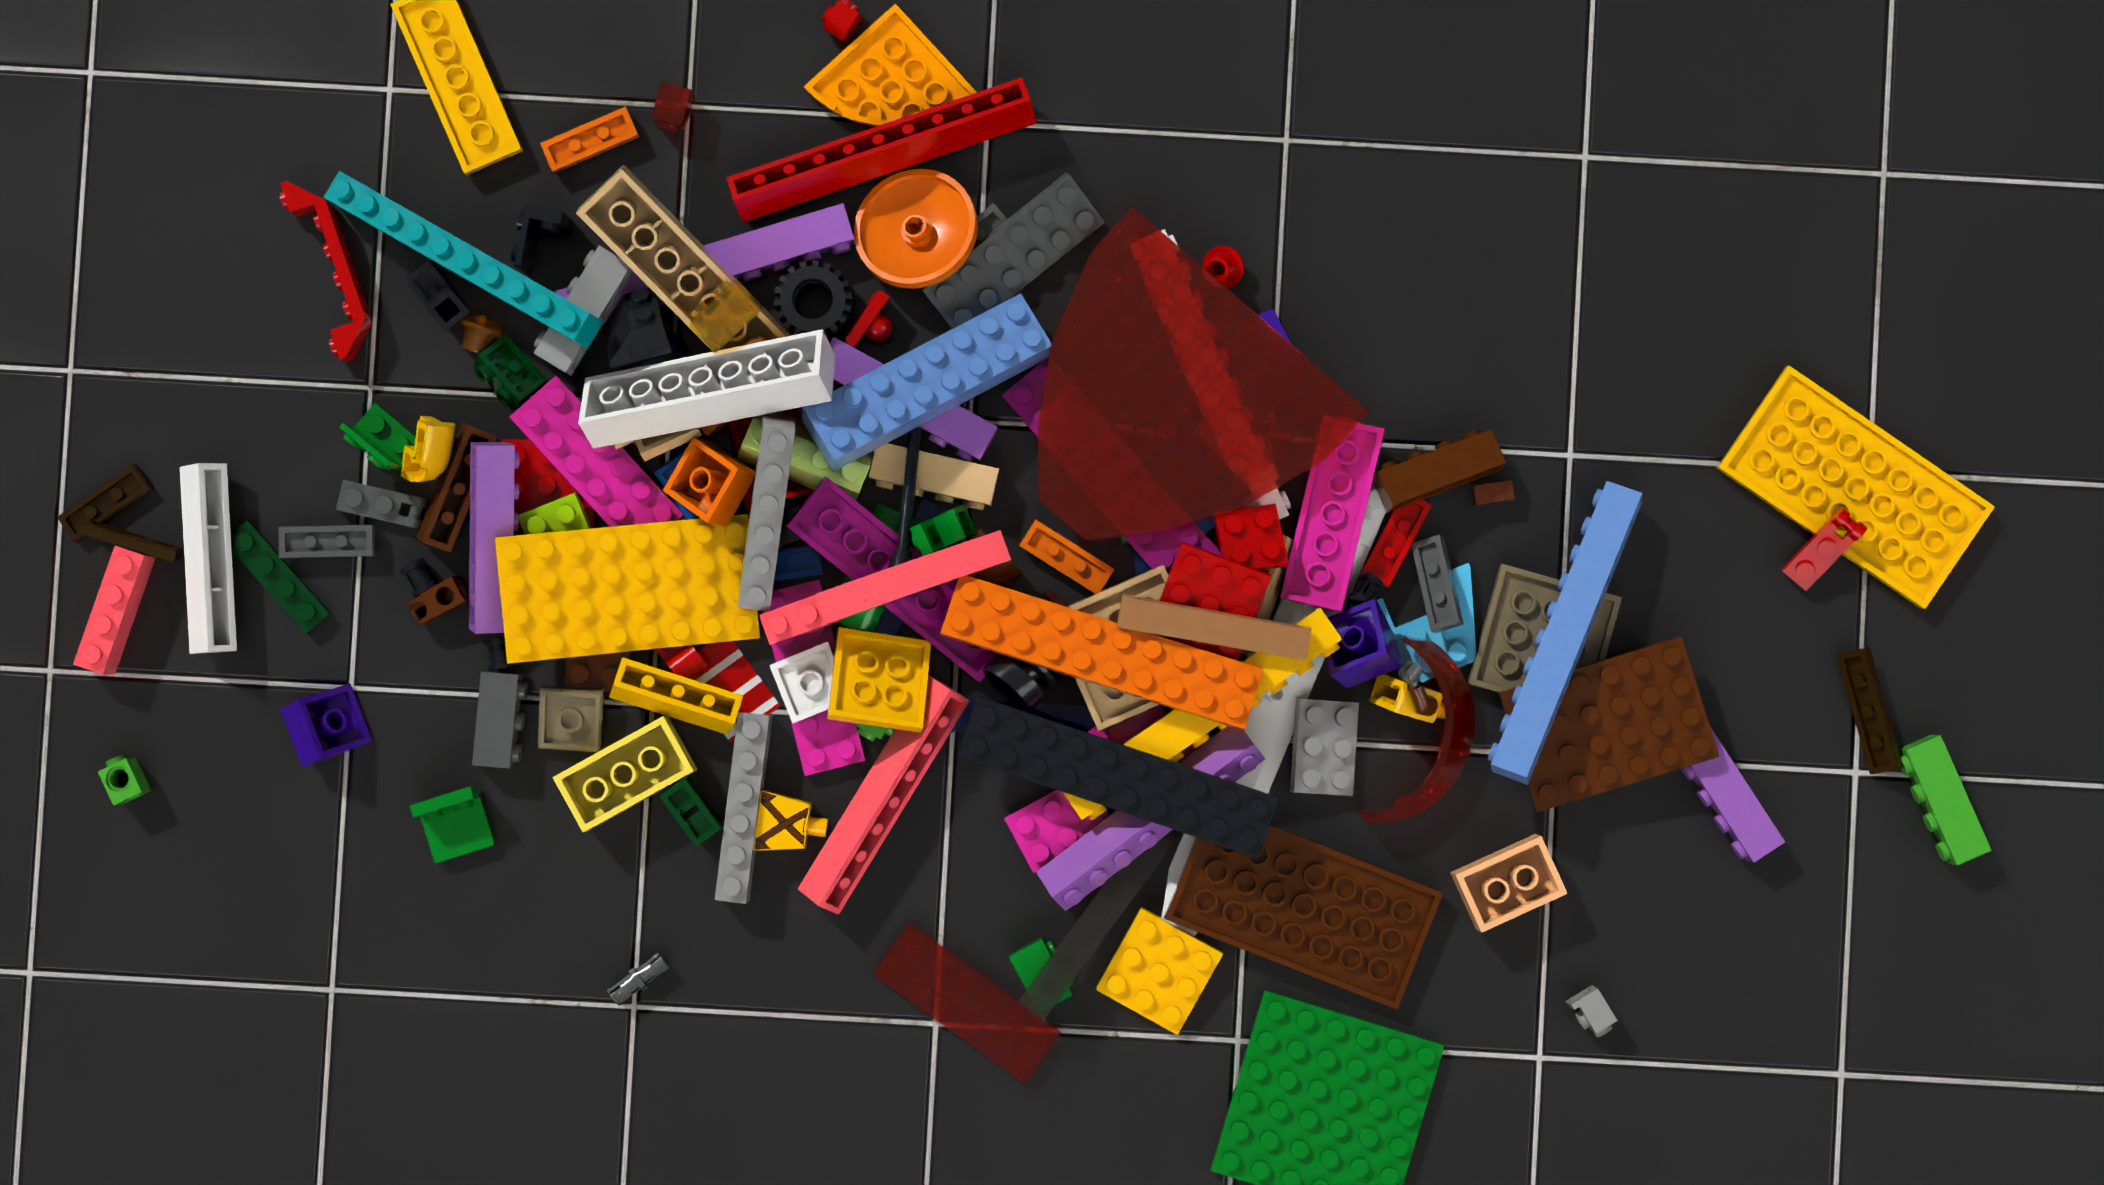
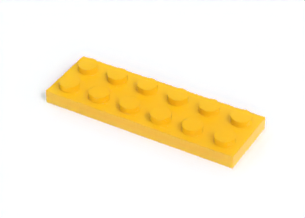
(457, 82)

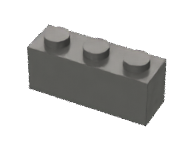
(499, 720)

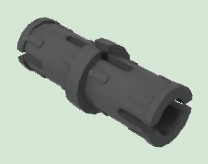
(638, 978)

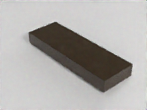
(106, 501)
(131, 540)

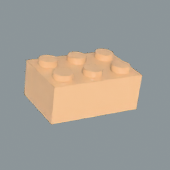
(1508, 883)

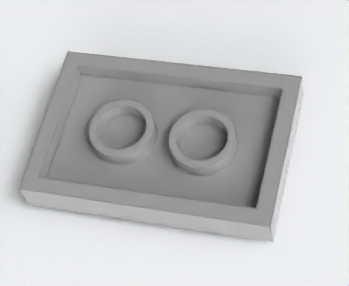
(1324, 747)

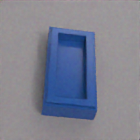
(798, 563)

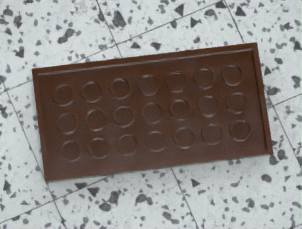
(1309, 911)

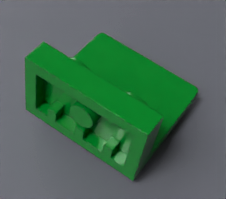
(381, 437)
(455, 823)

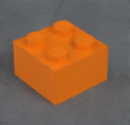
(709, 482)

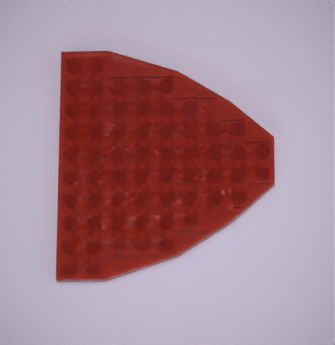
(1173, 396)

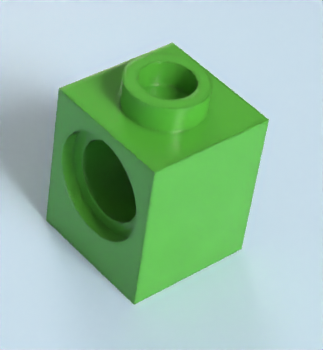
(136, 785)

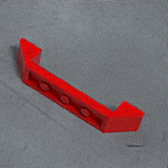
(348, 337)

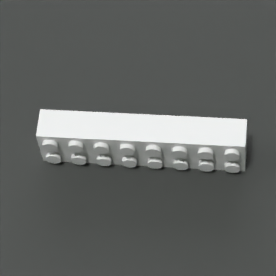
(707, 389)

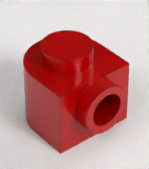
(841, 19)

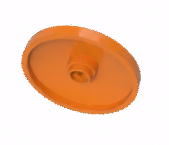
(915, 228)

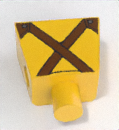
(785, 822)

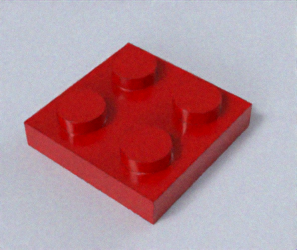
(1252, 537)

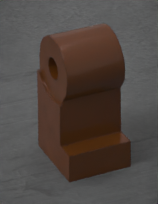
(439, 600)

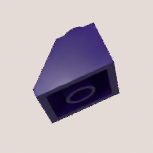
(1366, 645)
(326, 725)

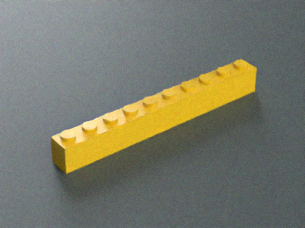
(1180, 729)

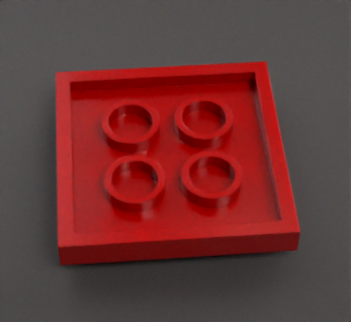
(540, 481)
(1216, 584)

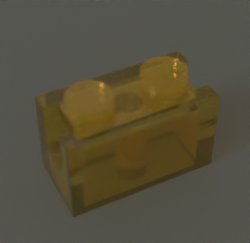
(724, 314)

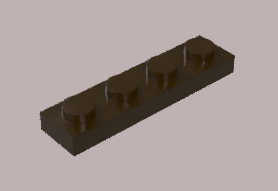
(1869, 710)

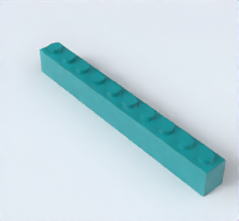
(464, 260)

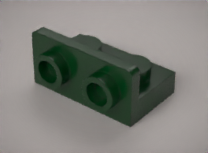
(508, 372)

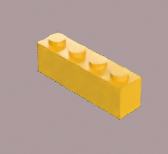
(675, 696)

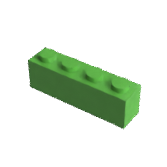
(1943, 800)

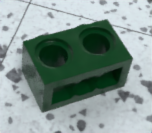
(692, 811)

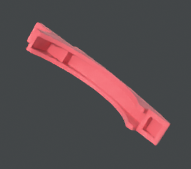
(884, 586)

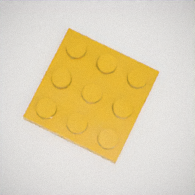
(879, 680)
(1159, 970)

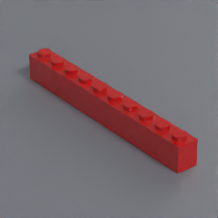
(882, 150)

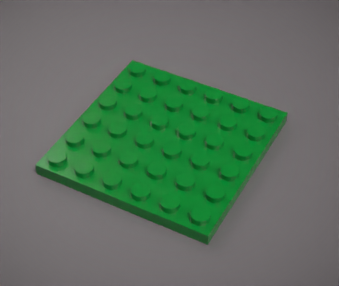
(1325, 1099)

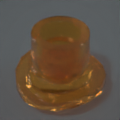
(479, 332)

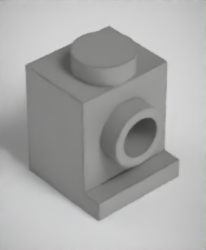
(1592, 1011)

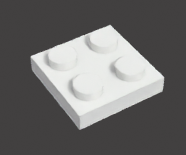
(805, 681)

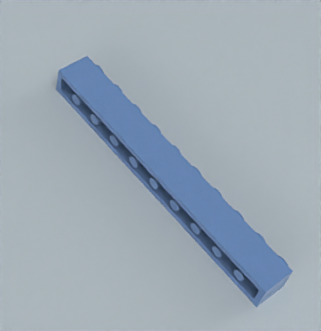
(1566, 632)

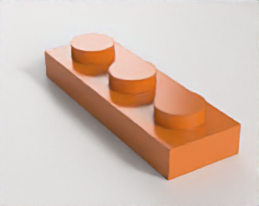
(589, 140)
(1066, 557)

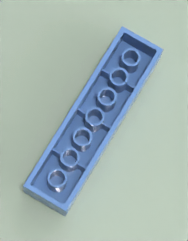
(926, 382)

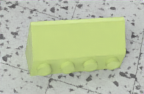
(807, 462)

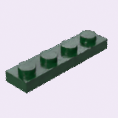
(278, 577)

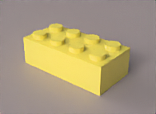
(625, 773)

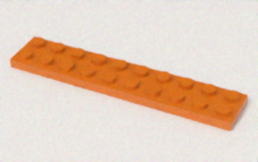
(1102, 652)

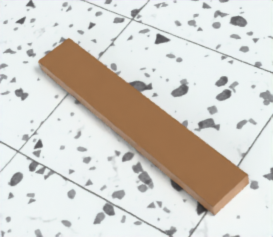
(1213, 627)

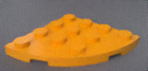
(887, 74)

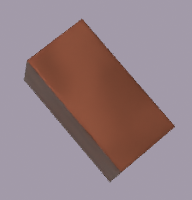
(1492, 493)

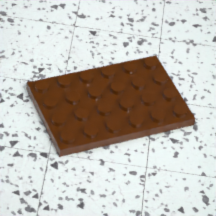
(1621, 725)

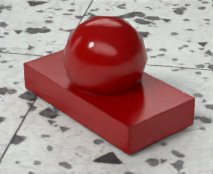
(870, 322)

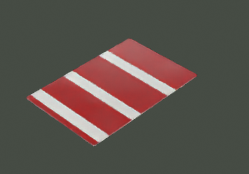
(732, 672)

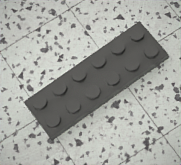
(1016, 252)

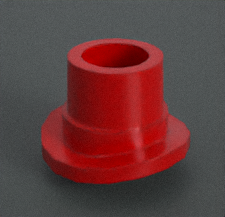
(1224, 265)

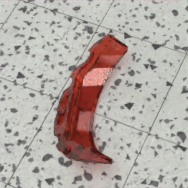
(1455, 738)

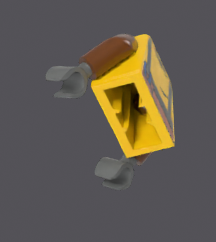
(1408, 695)

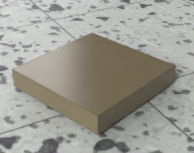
(570, 718)

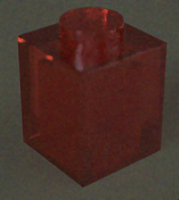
(672, 107)

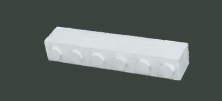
(208, 558)

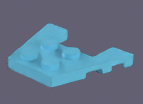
(1456, 642)

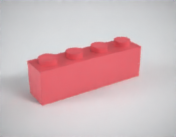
(114, 610)

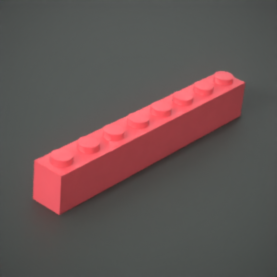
(881, 801)

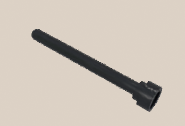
(902, 553)

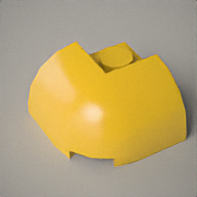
(431, 450)

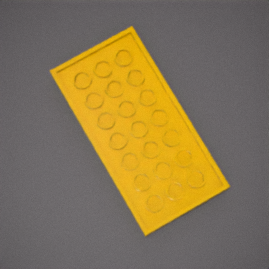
(1819, 455)
(623, 589)

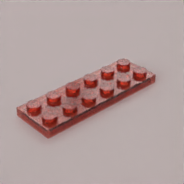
(966, 1002)

